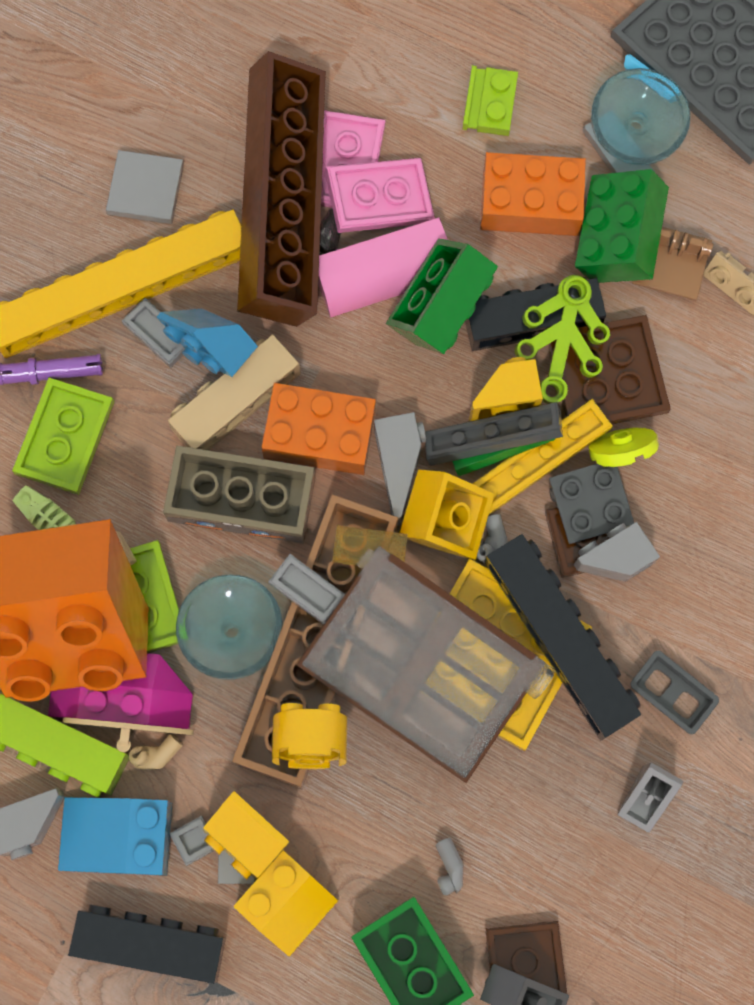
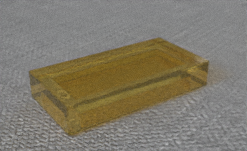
(352, 543)

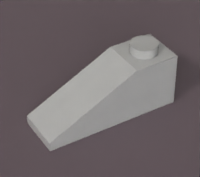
(399, 451)

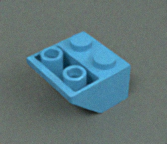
(208, 339)

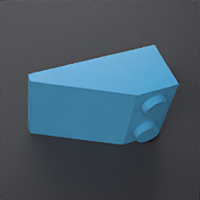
(115, 836)

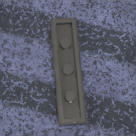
(494, 434)

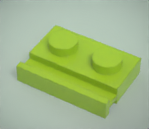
(490, 100)

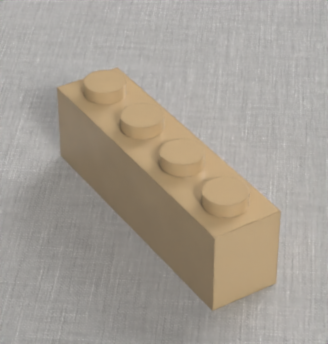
(233, 399)

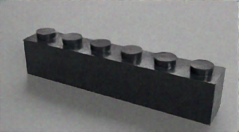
(562, 637)

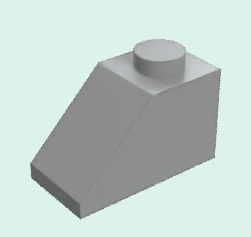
(27, 823)

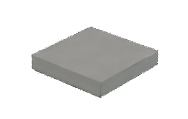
(145, 187)

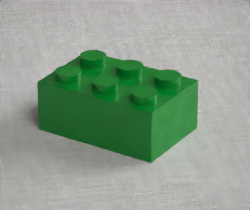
(622, 226)
(442, 295)
(411, 959)

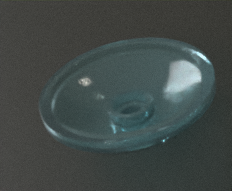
(642, 98)
(214, 609)

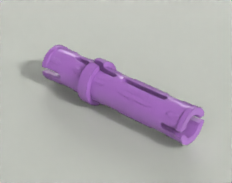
(35, 370)

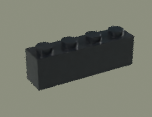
(500, 322)
(147, 945)

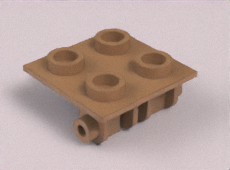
(679, 264)

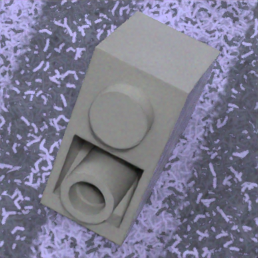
(620, 556)

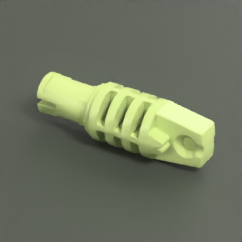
(40, 510)

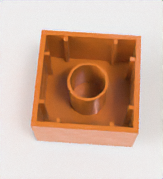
(69, 612)

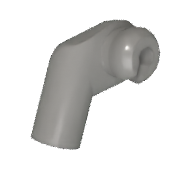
(495, 539)
(454, 866)

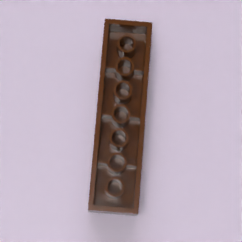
(282, 191)

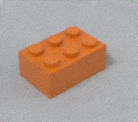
(533, 194)
(318, 428)

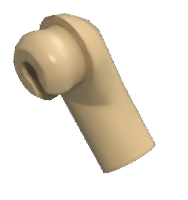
(155, 757)

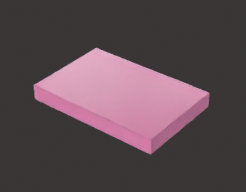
(349, 141)
(379, 195)

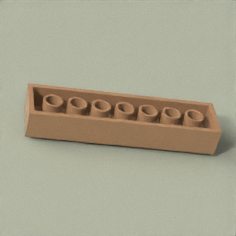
(283, 679)

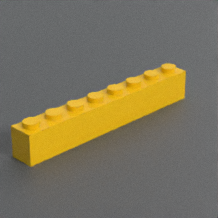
(119, 282)

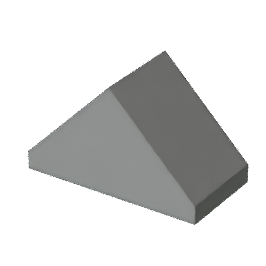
(649, 796)

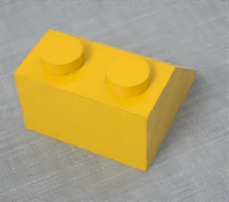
(509, 389)
(446, 513)
(244, 837)
(285, 903)

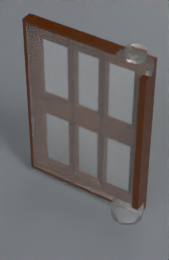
(423, 663)

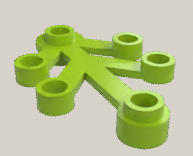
(565, 334)

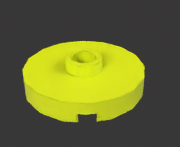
(622, 446)

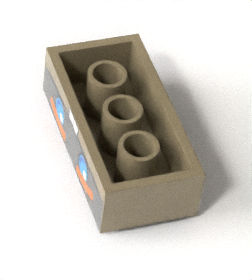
(239, 494)

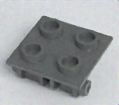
(590, 501)

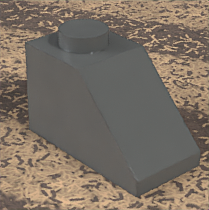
(511, 988)

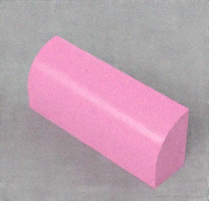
(375, 267)

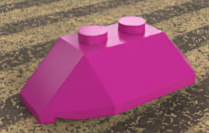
(152, 700)

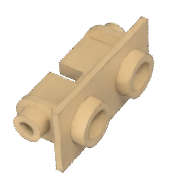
(730, 278)

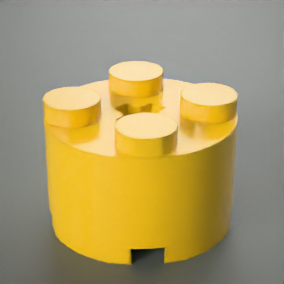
(309, 736)

